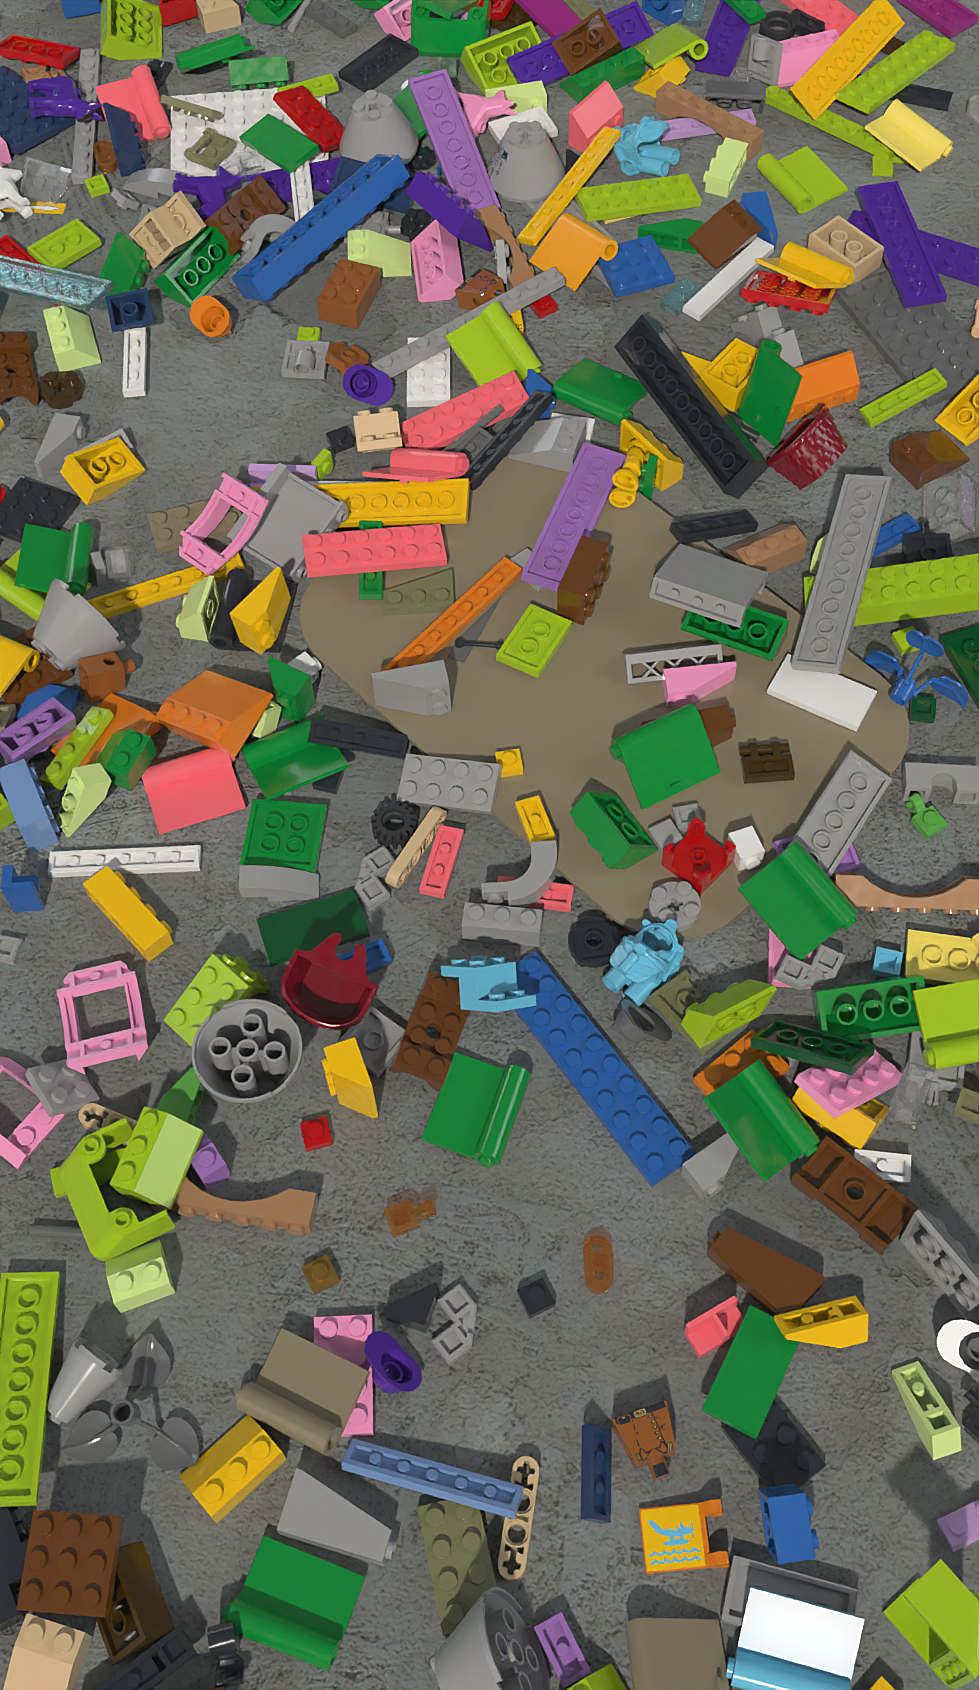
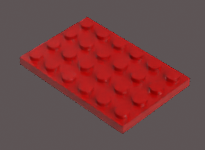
(778, 291)

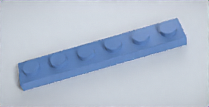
(433, 1478)

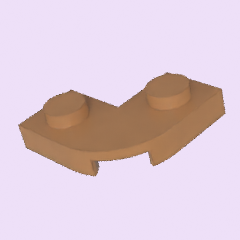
(38, 72)

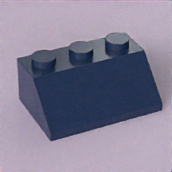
(124, 141)

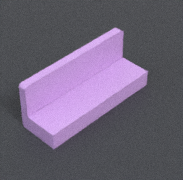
(260, 472)

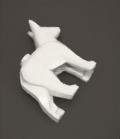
(9, 193)

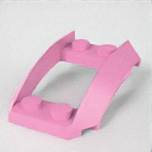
(230, 493)
(109, 1046)
(34, 1127)

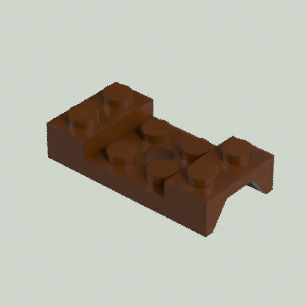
(253, 201)
(17, 358)
(435, 1007)
(875, 1216)

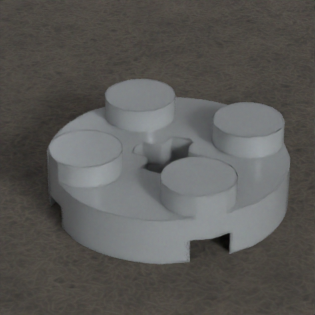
(679, 893)

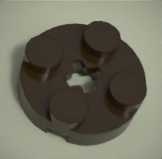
(56, 380)

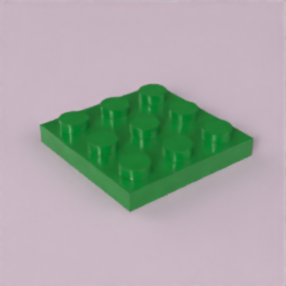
(284, 834)

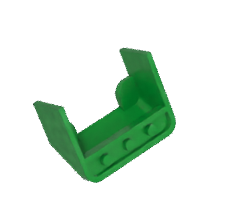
(448, 37)

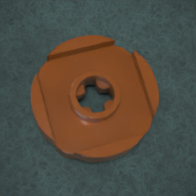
(345, 357)

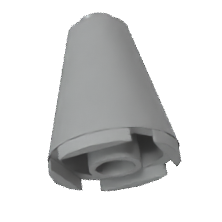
(80, 1381)

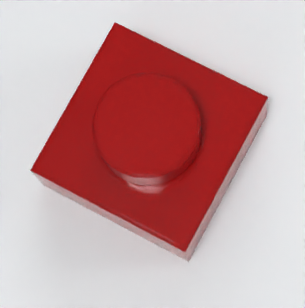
(544, 306)
(316, 1134)

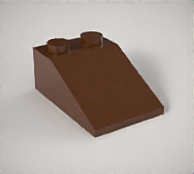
(587, 43)
(725, 234)
(926, 457)

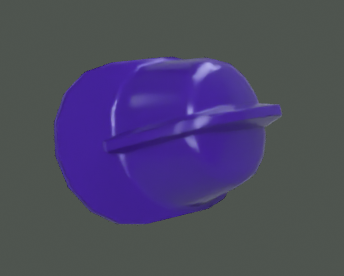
(367, 385)
(391, 1366)

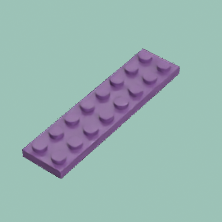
(452, 139)
(573, 514)

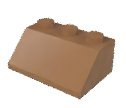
(770, 548)

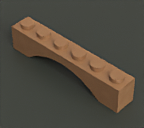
(677, 102)
(497, 229)
(959, 895)
(288, 1210)

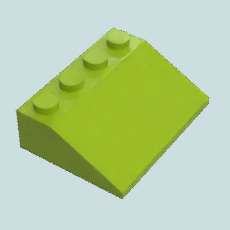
(130, 30)
(487, 59)

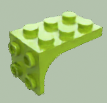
(216, 984)

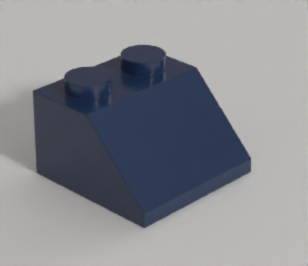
(130, 310)

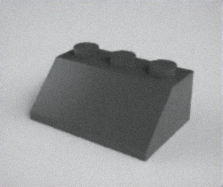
(736, 95)

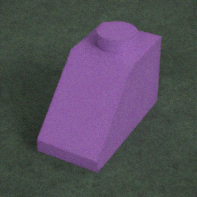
(209, 1163)

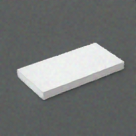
(823, 694)

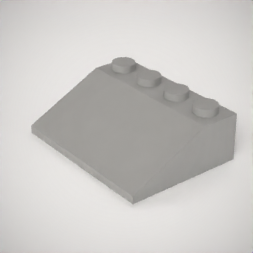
(944, 1262)

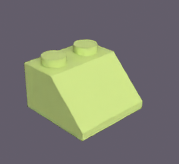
(199, 610)
(139, 1276)

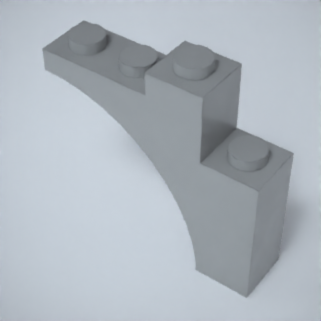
(766, 324)

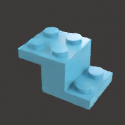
(488, 984)

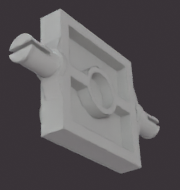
(376, 222)
(944, 1079)

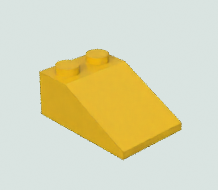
(962, 415)
(101, 470)
(262, 612)

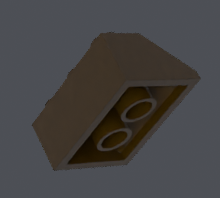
(137, 1607)

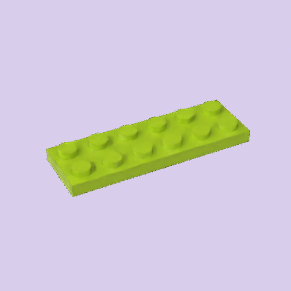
(637, 197)

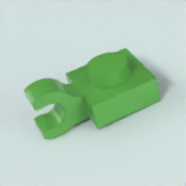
(925, 820)

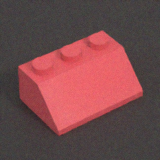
(593, 113)

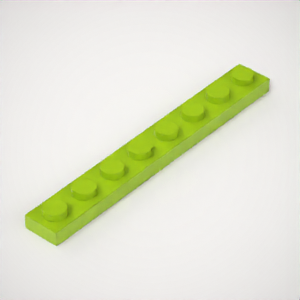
(829, 122)

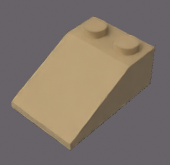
(46, 1656)

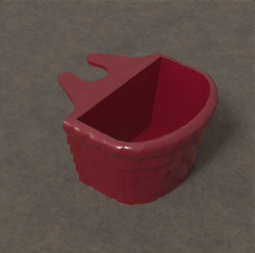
(808, 449)
(328, 989)

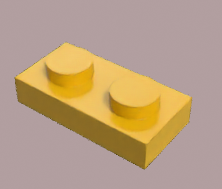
(534, 820)

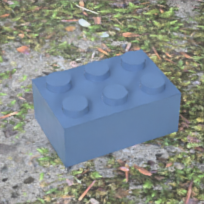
(29, 805)

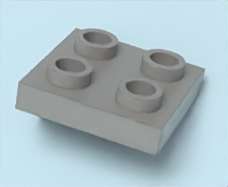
(765, 59)
(305, 359)

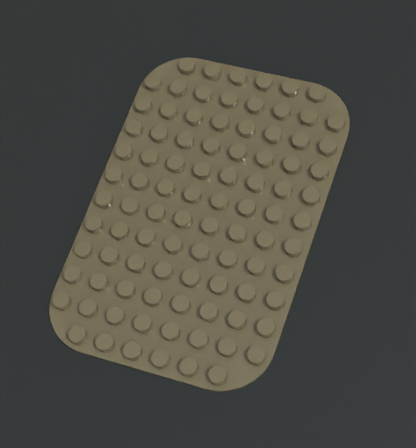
(584, 695)

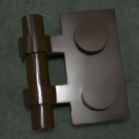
(766, 768)

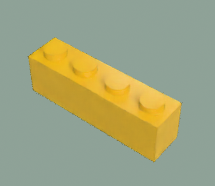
(128, 913)

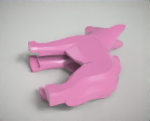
(479, 109)

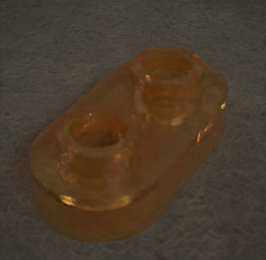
(105, 156)
(598, 1263)

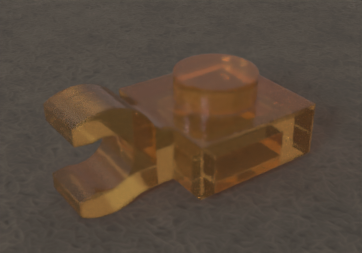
(404, 1218)

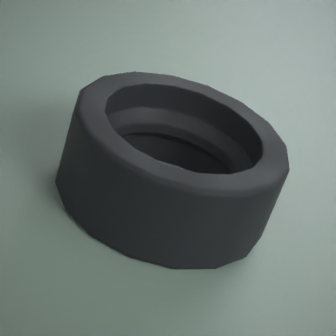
(778, 19)

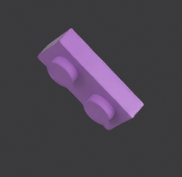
(562, 1650)

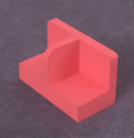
(714, 1327)

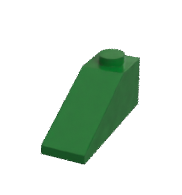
(672, 234)

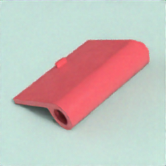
(141, 99)
(422, 465)
(192, 789)

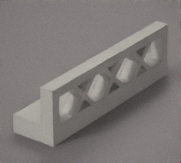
(668, 654)

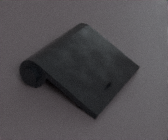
(235, 590)

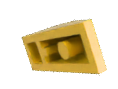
(827, 1324)

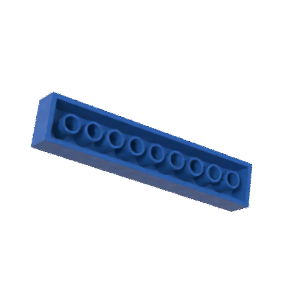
(321, 227)

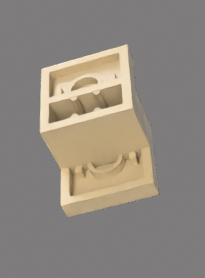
(167, 229)
(377, 430)

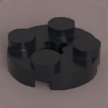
(412, 220)
(580, 937)

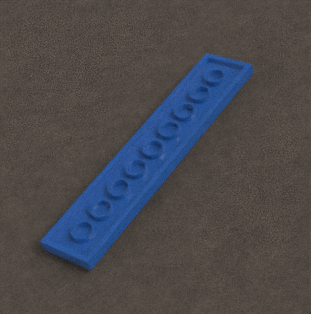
(600, 1074)

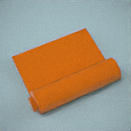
(126, 716)

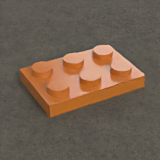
(735, 1061)

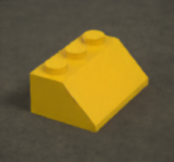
(730, 372)
(668, 467)
(349, 1078)
(854, 1126)
(232, 1468)

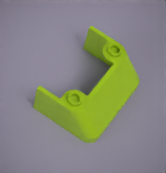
(105, 1232)
(940, 1624)

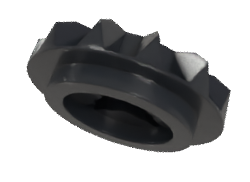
(428, 159)

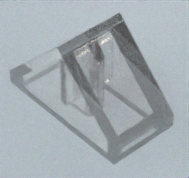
(244, 163)

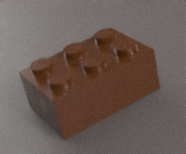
(583, 580)

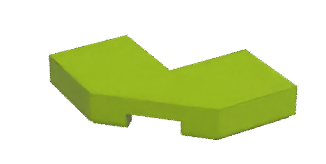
(885, 168)

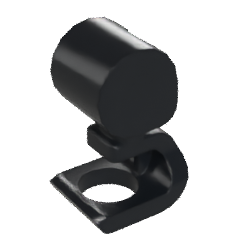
(224, 1643)

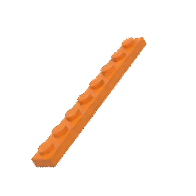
(458, 616)

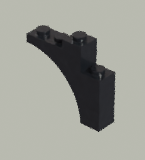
(12, 1560)

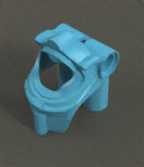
(641, 150)
(641, 965)

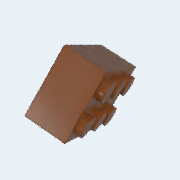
(349, 293)

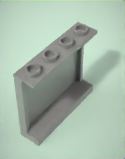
(292, 512)
(708, 585)

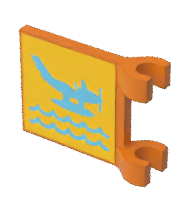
(678, 1537)

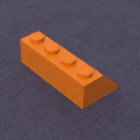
(825, 384)

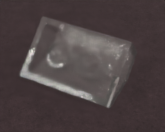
(951, 505)

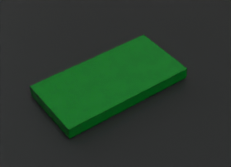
(448, 8)
(279, 143)
(750, 1374)

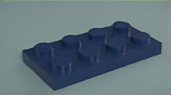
(399, 199)

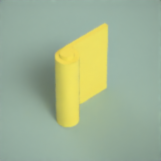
(910, 136)

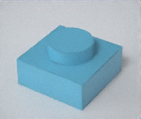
(887, 962)

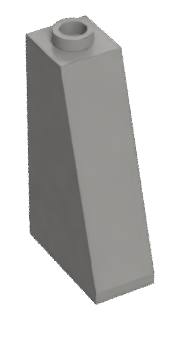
(331, 1522)

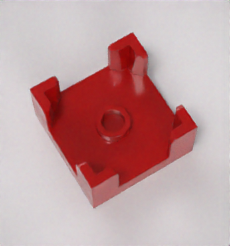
(698, 857)

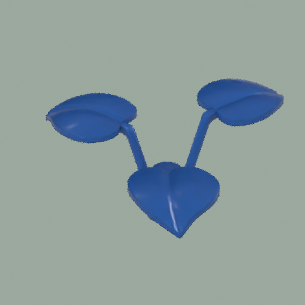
(906, 687)

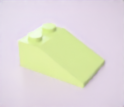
(381, 251)

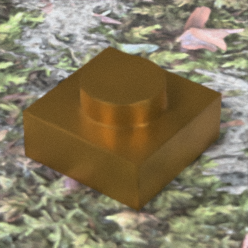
(320, 1274)

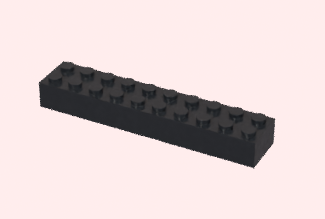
(691, 407)

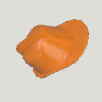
(211, 317)

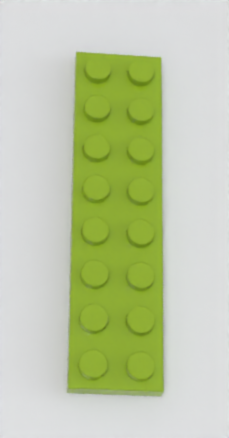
(896, 71)
(26, 1358)

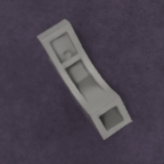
(263, 229)
(532, 884)

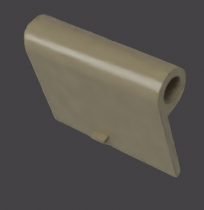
(304, 1392)
(676, 1654)

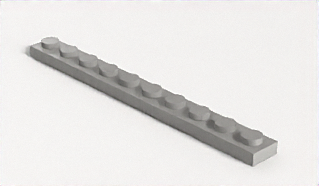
(86, 131)
(435, 341)

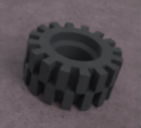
(389, 813)

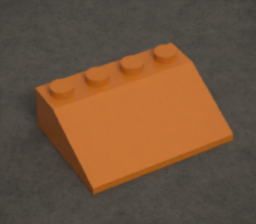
(214, 711)

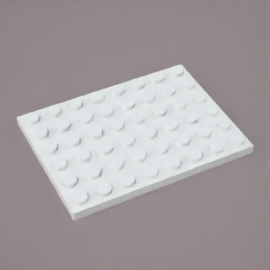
(239, 113)

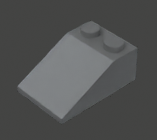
(551, 443)
(414, 689)

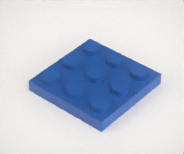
(636, 267)

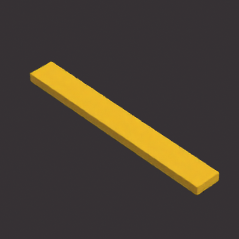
(569, 186)
(157, 589)

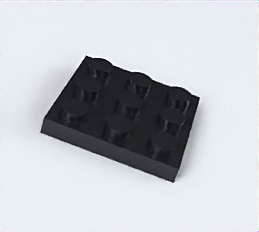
(36, 506)

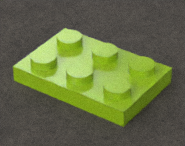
(65, 245)
(534, 640)

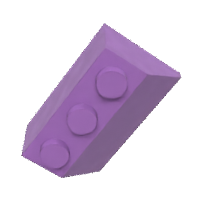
(36, 731)

